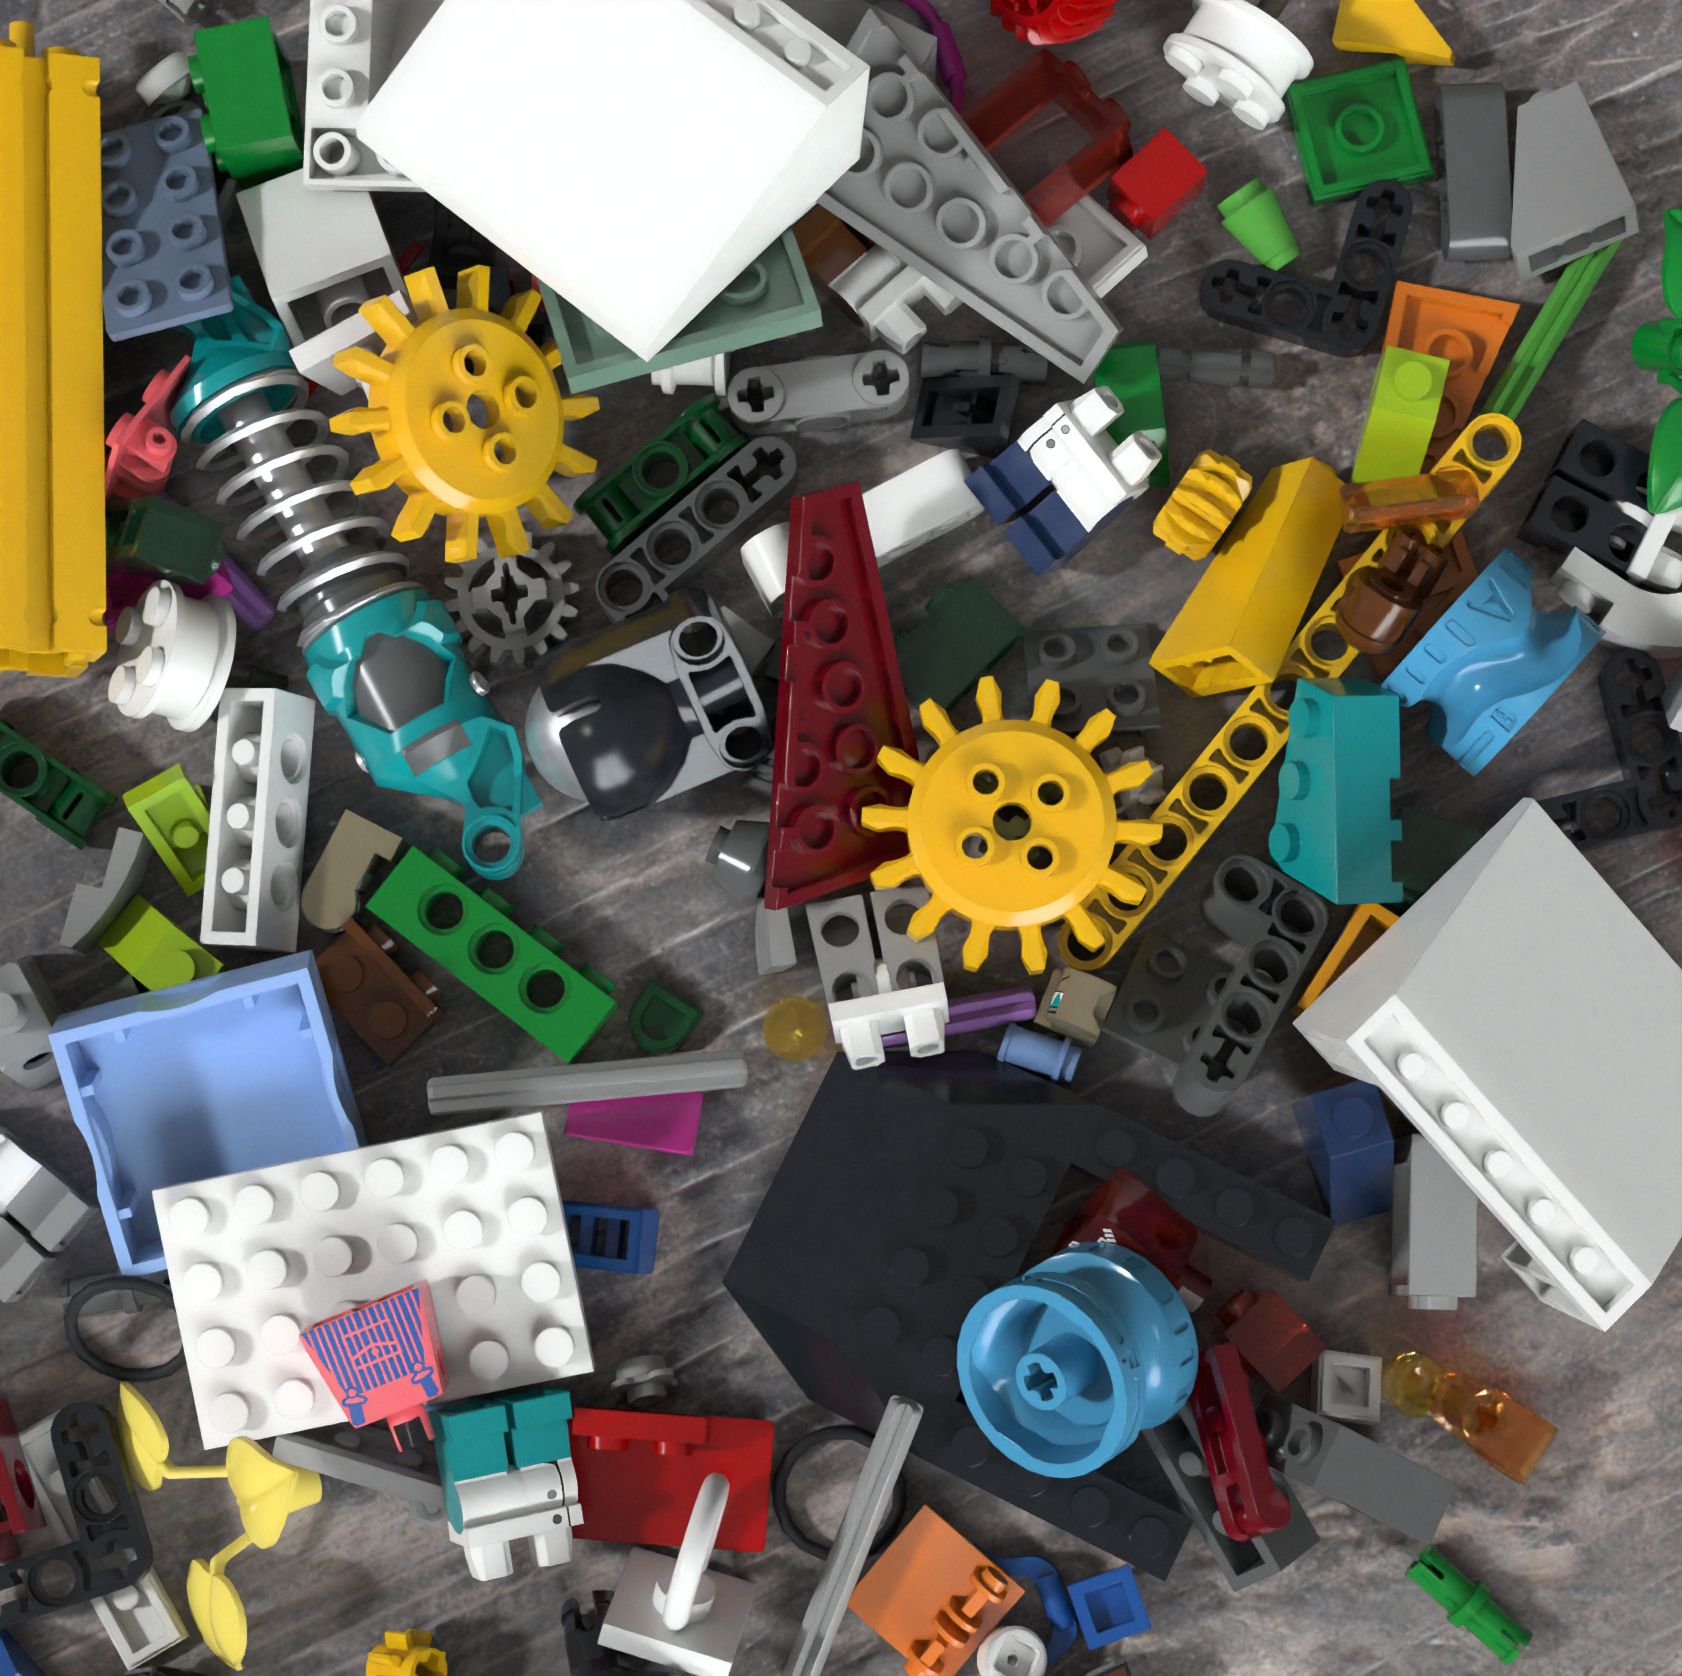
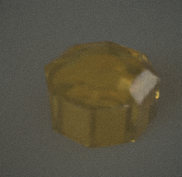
(1409, 1383)

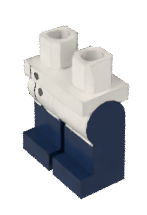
(1081, 461)

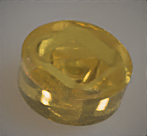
(795, 1029)

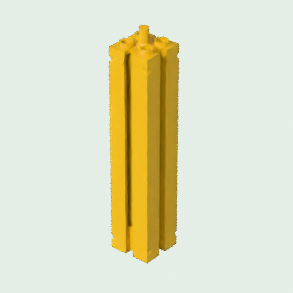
(51, 361)

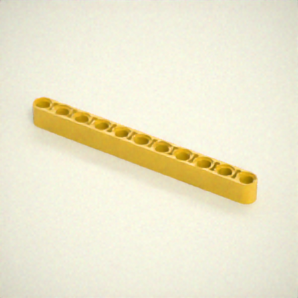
(1267, 719)

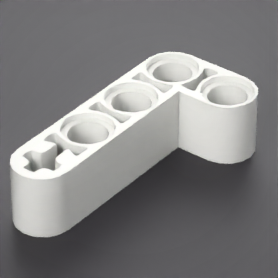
(899, 515)

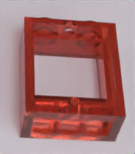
(1026, 93)

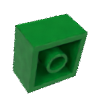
(248, 100)

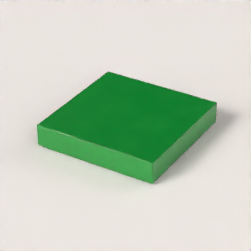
(1358, 130)

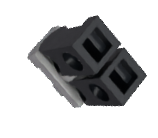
(1599, 505)

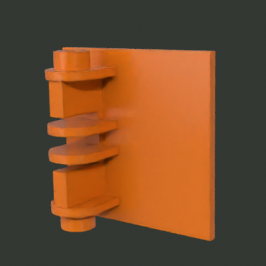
(934, 1595)

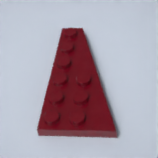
(834, 707)

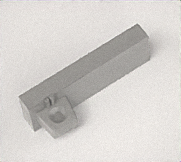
(373, 1461)

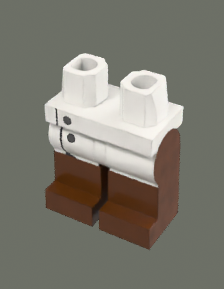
(867, 280)

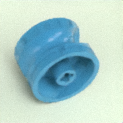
(1491, 662)
(1077, 1358)

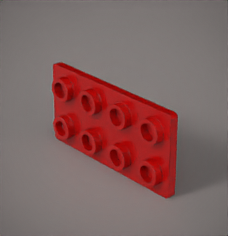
(647, 1467)

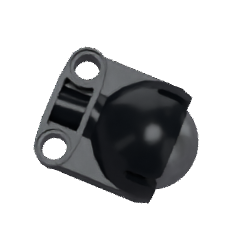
(646, 708)

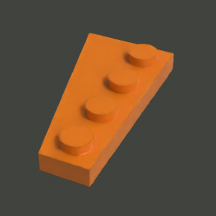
(1454, 328)

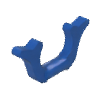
(1052, 1595)

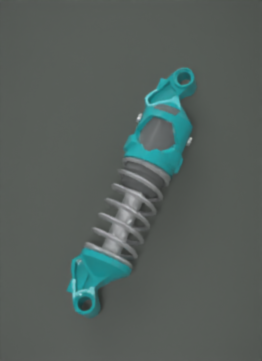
(372, 640)

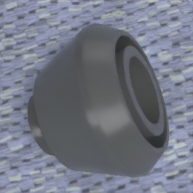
(741, 859)

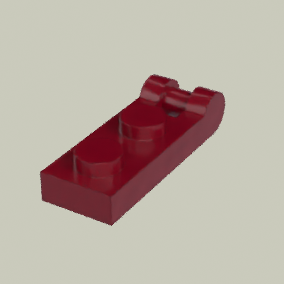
(1235, 1446)

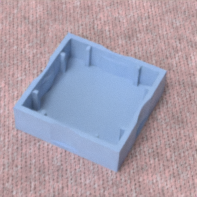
(202, 1088)

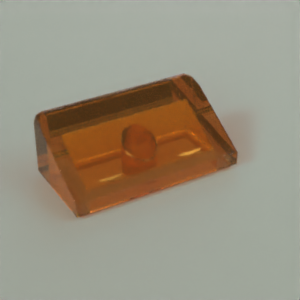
(1407, 501)

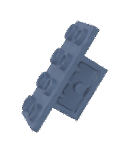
(160, 228)

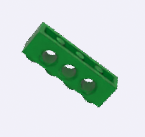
(407, 906)

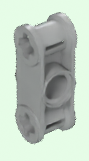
(819, 393)

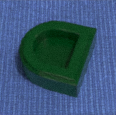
(662, 1019)

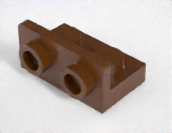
(376, 993)

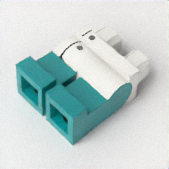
(508, 1478)

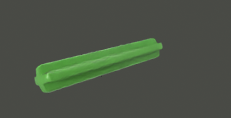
(1547, 332)

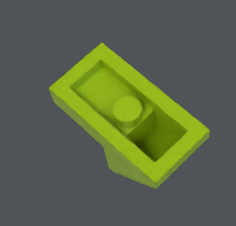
(176, 823)

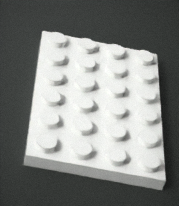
(320, 1234)

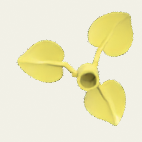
(264, 1492)

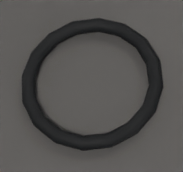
(96, 1362)
(784, 1470)

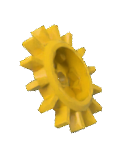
(425, 376)
(1002, 886)

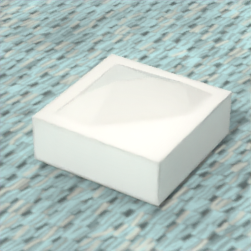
(1346, 1387)

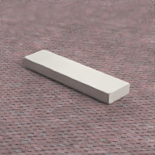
(137, 1617)

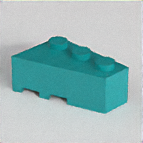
(1336, 791)

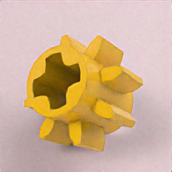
(406, 1655)

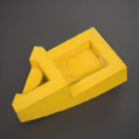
(1390, 28)

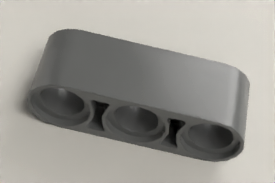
(1473, 171)

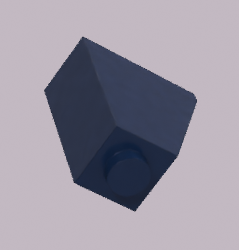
(1348, 1150)

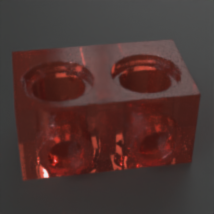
(1268, 1337)

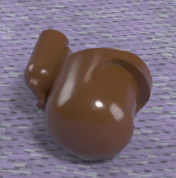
(1387, 599)

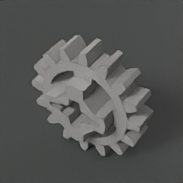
(537, 594)

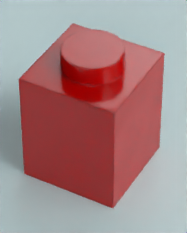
(1155, 184)

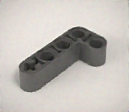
(689, 524)
(1245, 995)

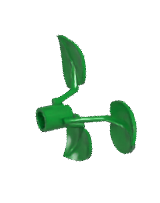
(1659, 349)

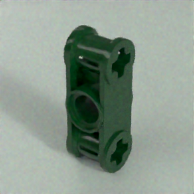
(628, 489)
(59, 796)

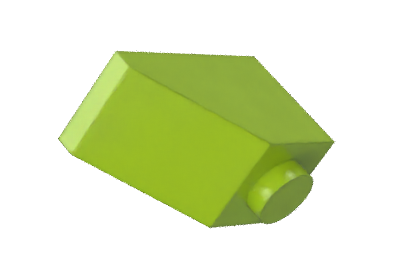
(1399, 415)
(158, 948)

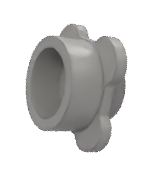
(643, 1381)

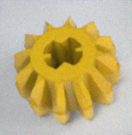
(1202, 505)

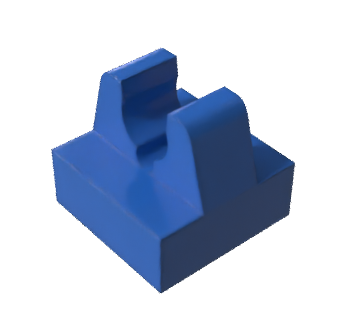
(1108, 1606)

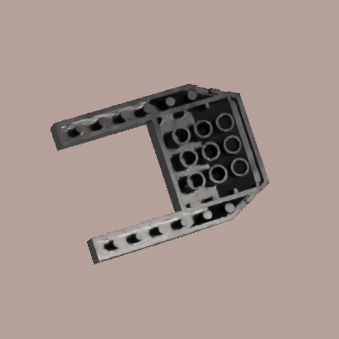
(923, 1197)

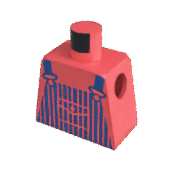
(383, 1361)

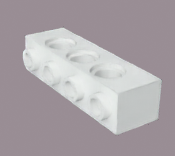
(257, 820)

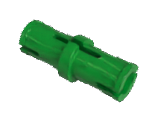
(1468, 1604)

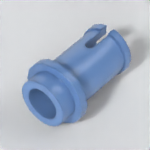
(1040, 1054)

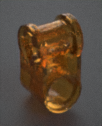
(1491, 1424)

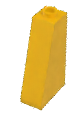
(1256, 586)

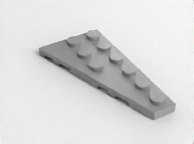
(956, 217)

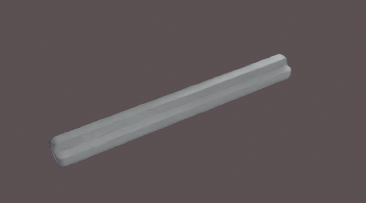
(586, 1082)
(854, 1537)

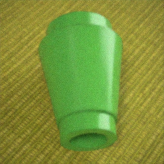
(1260, 224)

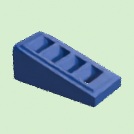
(641, 1236)

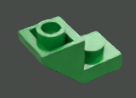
(1134, 378)

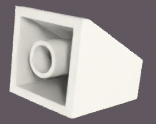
(318, 252)

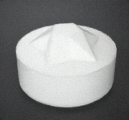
(166, 81)
(1011, 1653)

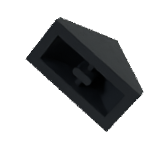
(967, 413)

